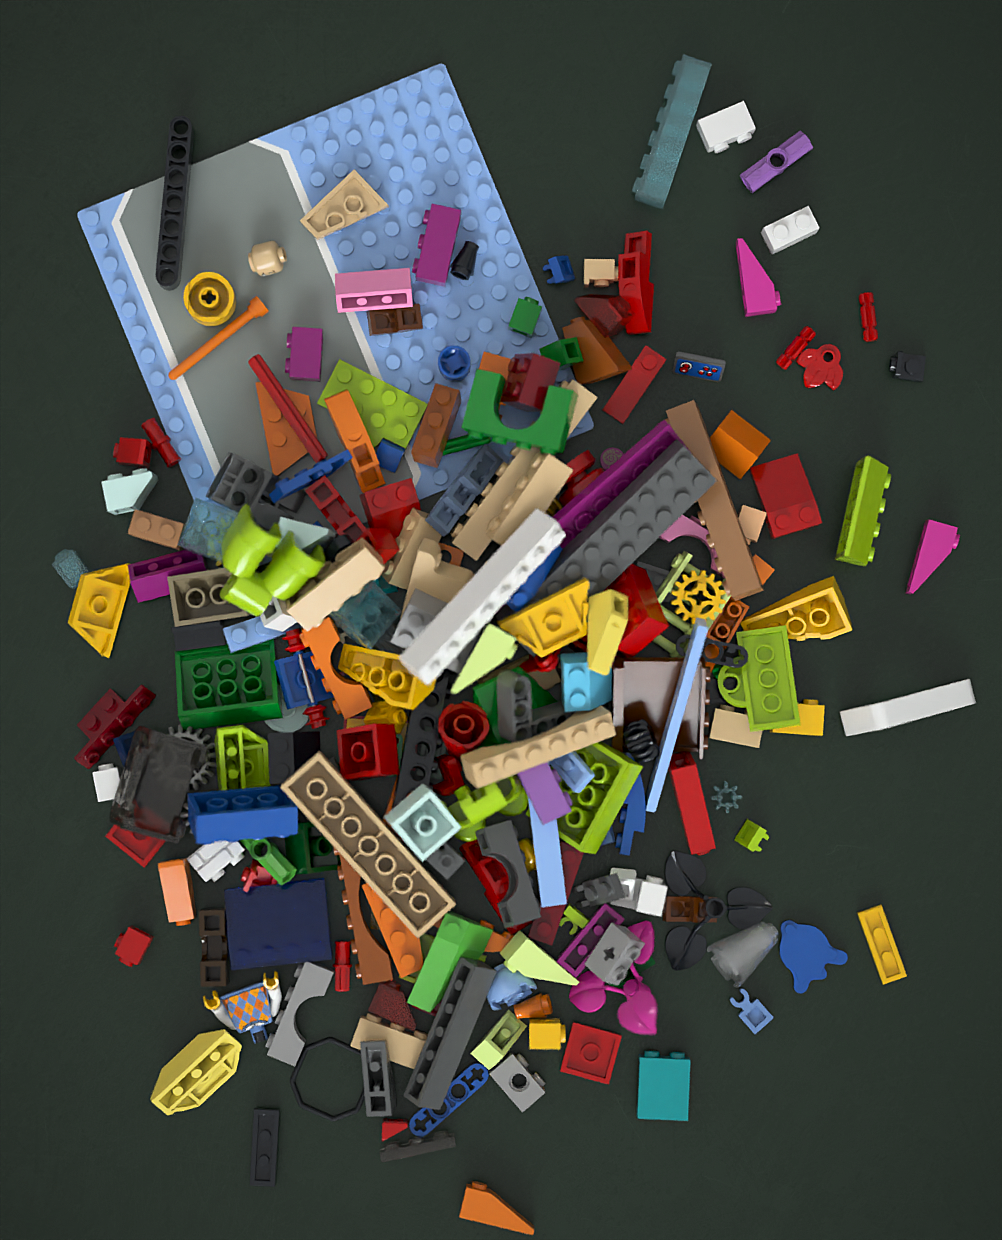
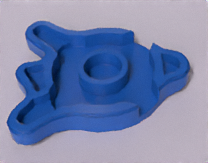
(806, 952)

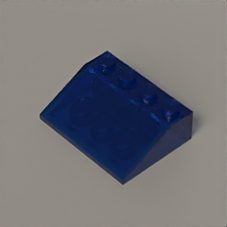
(278, 924)

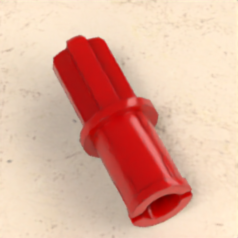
(342, 966)

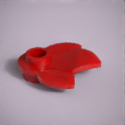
(820, 370)
(541, 664)

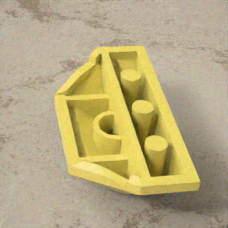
(196, 1072)

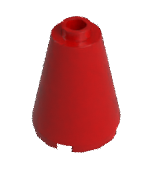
(463, 728)

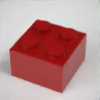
(368, 752)

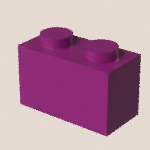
(305, 355)

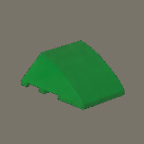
(486, 698)

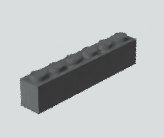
(450, 1033)

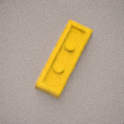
(881, 944)

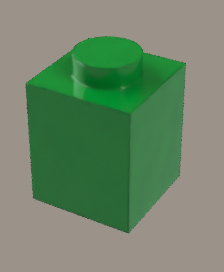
(525, 316)
(563, 351)

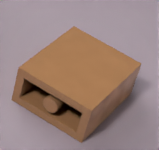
(156, 529)

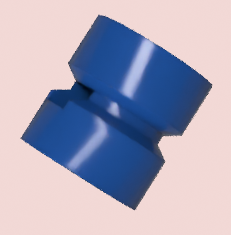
(454, 363)

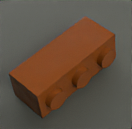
(436, 425)

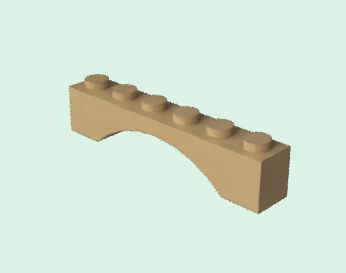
(501, 761)

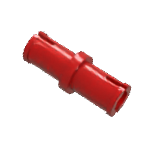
(161, 442)

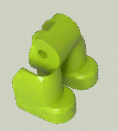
(285, 575)
(474, 807)

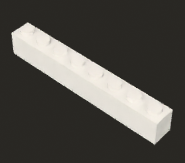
(482, 596)

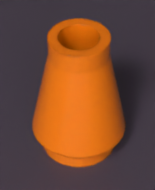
(534, 1007)

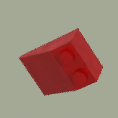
(785, 496)
(390, 505)

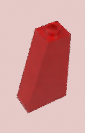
(691, 803)

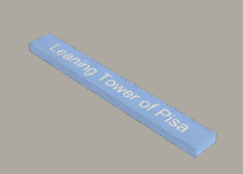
(676, 713)

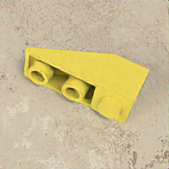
(605, 628)

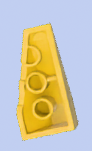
(808, 613)
(384, 676)

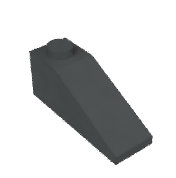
(378, 1078)

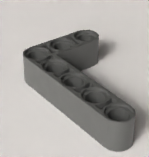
(515, 715)

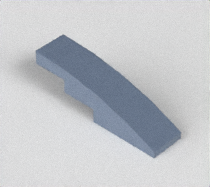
(464, 489)

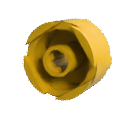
(199, 289)

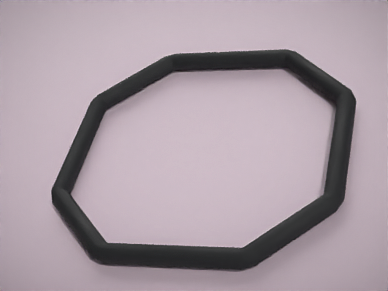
(297, 1068)

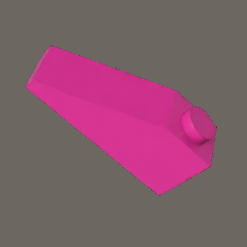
(756, 286)
(934, 546)

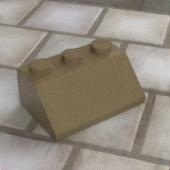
(198, 599)

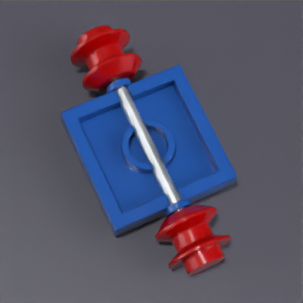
(301, 681)

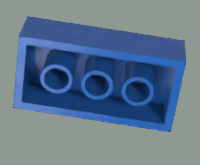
(241, 814)

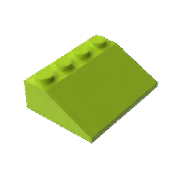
(862, 512)
(600, 799)

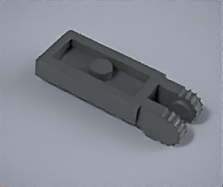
(599, 890)

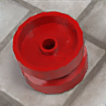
(579, 478)

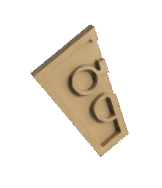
(344, 205)

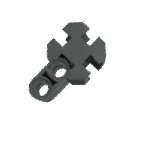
(230, 480)

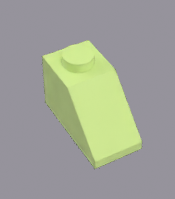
(498, 1040)

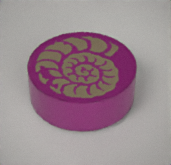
(609, 457)

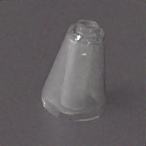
(743, 951)

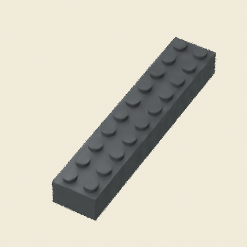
(627, 525)

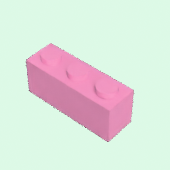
(373, 290)

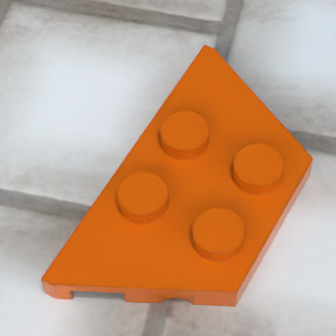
(282, 442)

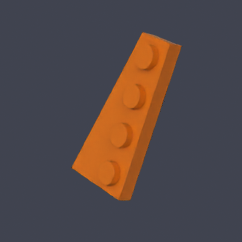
(401, 942)

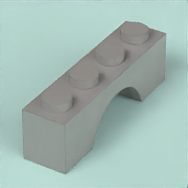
(288, 1042)

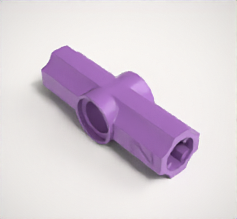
(789, 153)

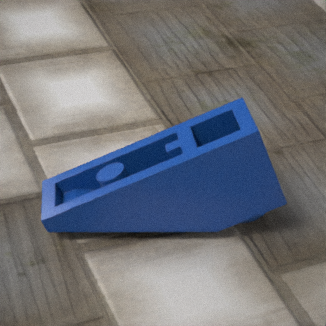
(530, 587)

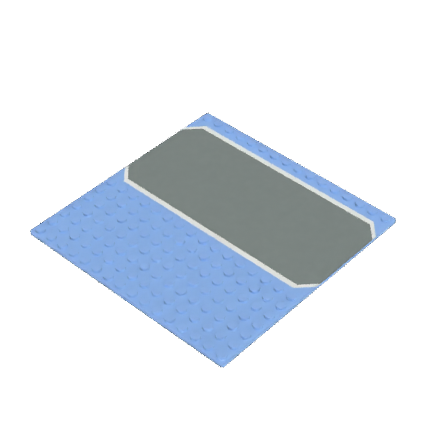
(414, 153)

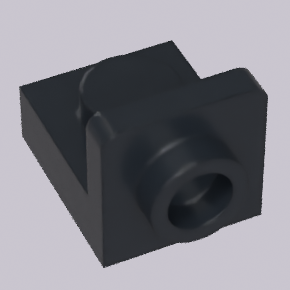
(907, 366)

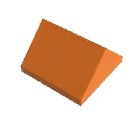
(737, 444)

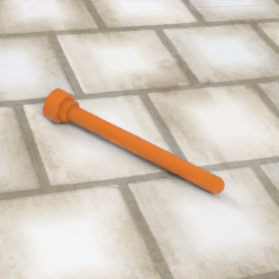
(255, 310)

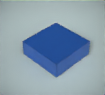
(389, 455)

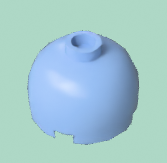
(509, 987)

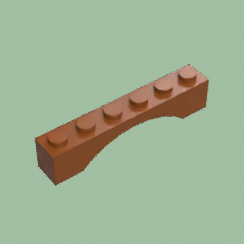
(373, 957)

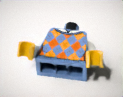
(249, 1007)

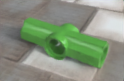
(272, 861)

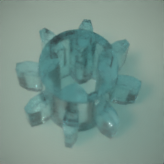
(733, 796)

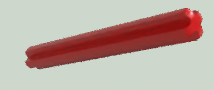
(287, 408)

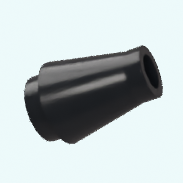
(464, 262)

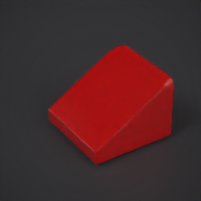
(392, 1126)

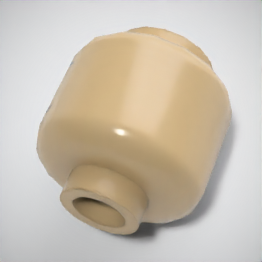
(267, 258)

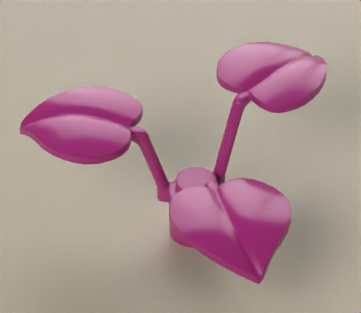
(641, 1008)

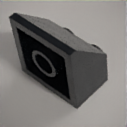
(289, 752)

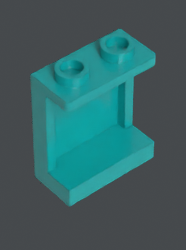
(663, 1086)

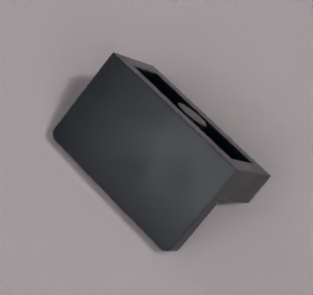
(199, 635)

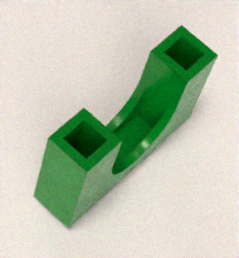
(547, 433)

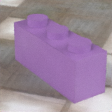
(544, 792)

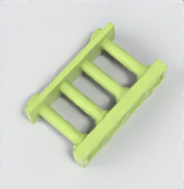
(680, 564)

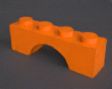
(349, 695)

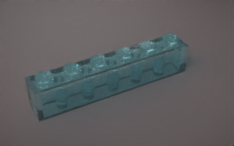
(672, 132)

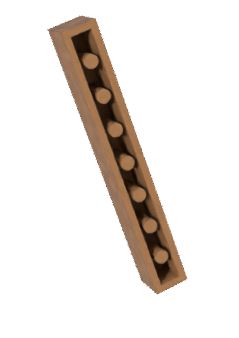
(717, 507)

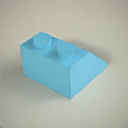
(582, 687)

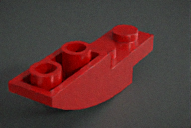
(634, 280)
(492, 876)

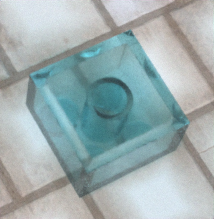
(206, 529)
(366, 615)

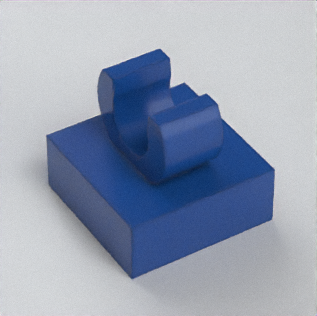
(560, 269)

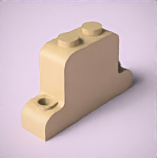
(435, 576)

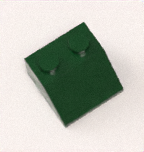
(310, 850)

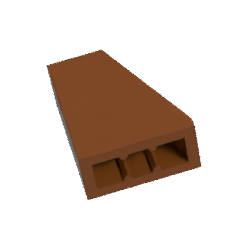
(599, 354)

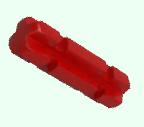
(868, 316)
(795, 347)

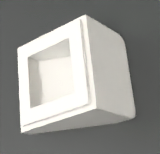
(627, 881)

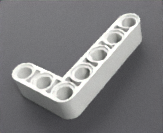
(907, 708)

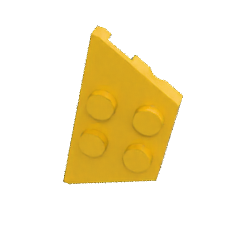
(100, 606)
(552, 620)

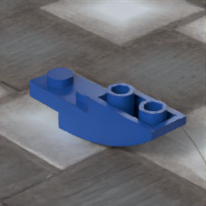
(632, 816)

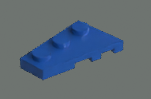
(308, 477)

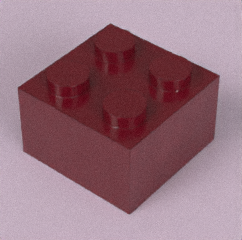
(529, 381)

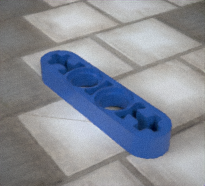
(451, 1101)

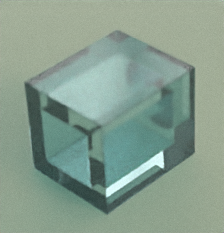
(70, 567)

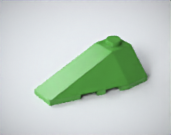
(454, 939)

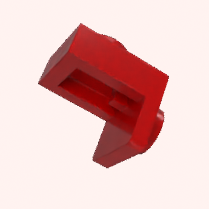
(450, 770)
(256, 876)

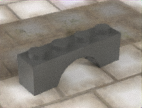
(502, 844)

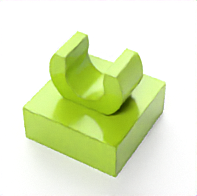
(751, 835)
(574, 916)

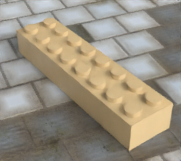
(472, 534)
(368, 844)

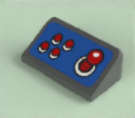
(698, 366)

